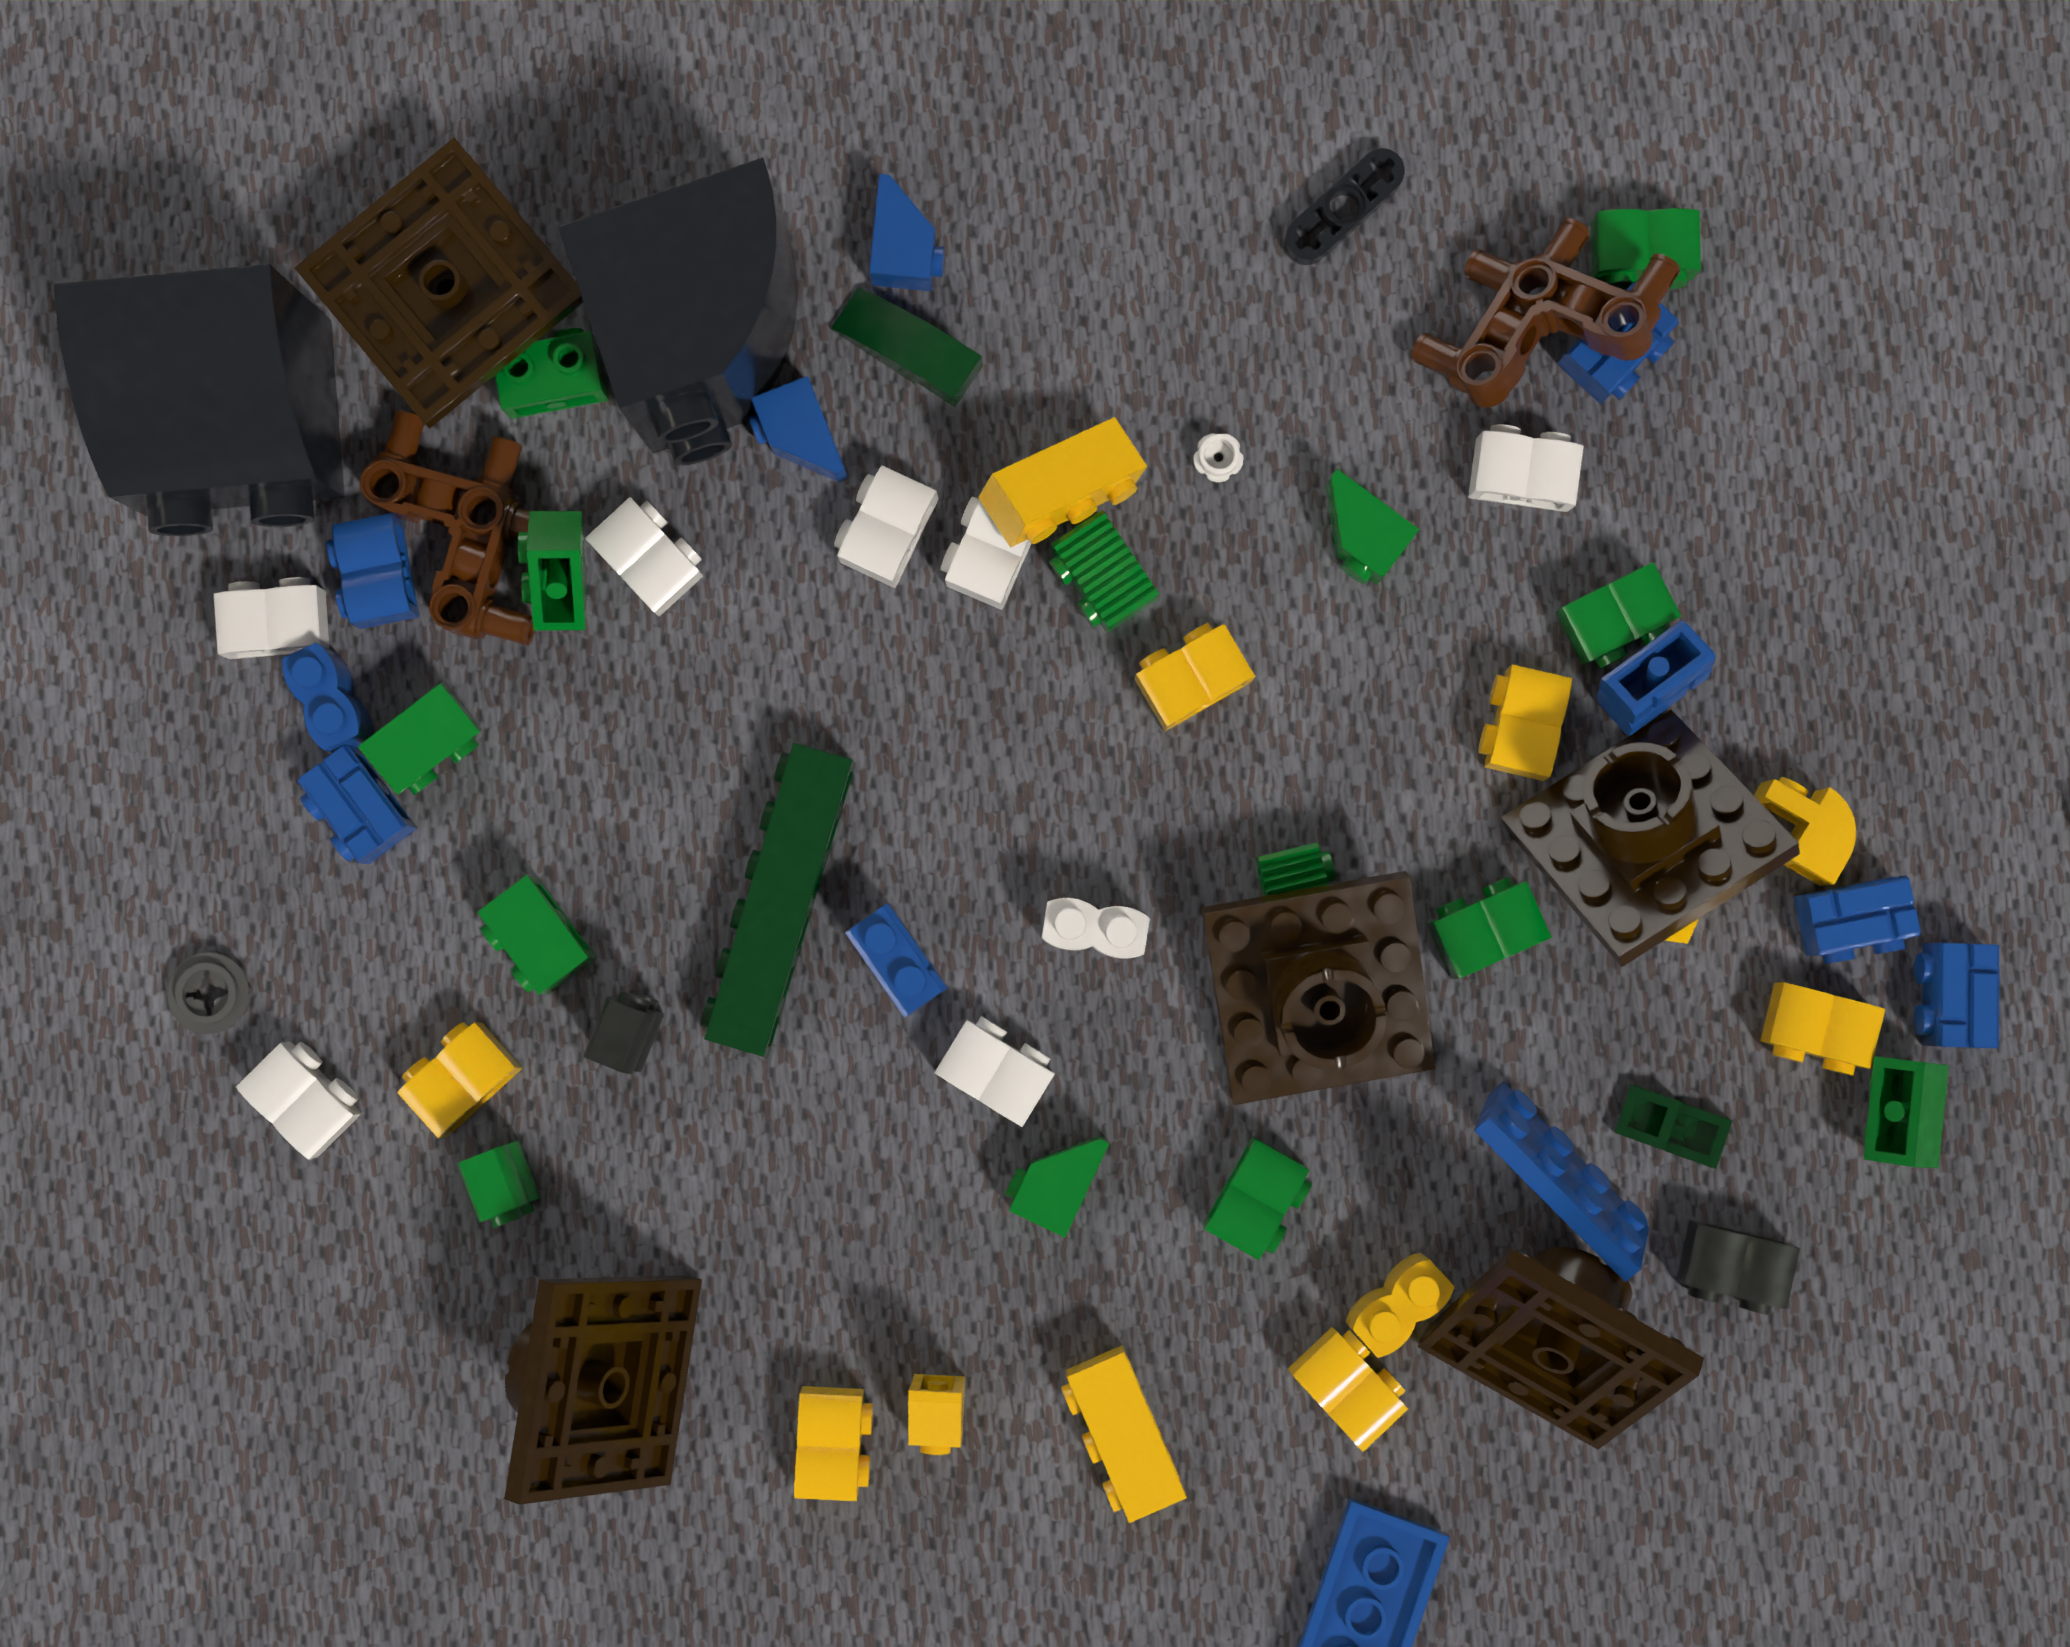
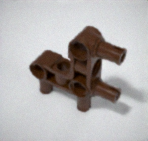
(1568, 304)
(475, 550)

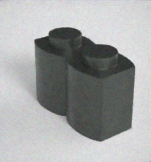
(624, 1032)
(1737, 1266)

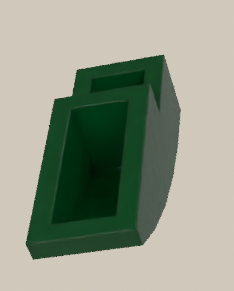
(909, 345)

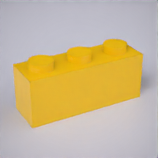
(1063, 483)
(1123, 1435)

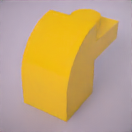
(1822, 827)

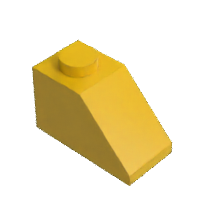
(936, 1413)

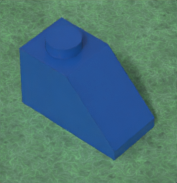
(903, 242)
(797, 428)

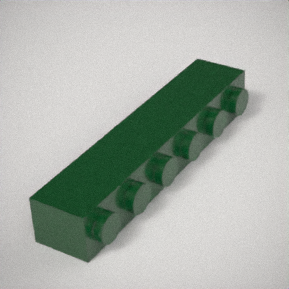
(779, 899)

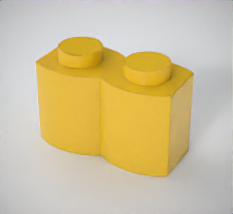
(1193, 676)
(1526, 722)
(1822, 1026)
(458, 1078)
(1409, 1295)
(1348, 1388)
(830, 1443)

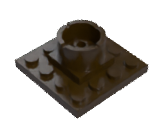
(441, 283)
(1649, 837)
(1319, 987)
(1562, 1343)
(599, 1385)

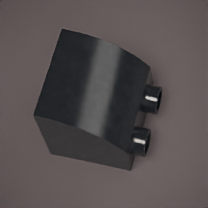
(690, 305)
(204, 394)

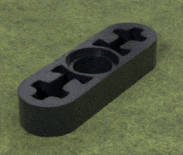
(1380, 192)

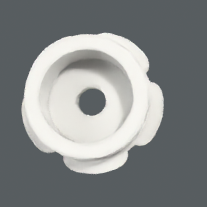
(1225, 445)

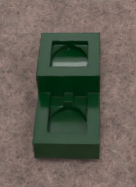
(1673, 1126)

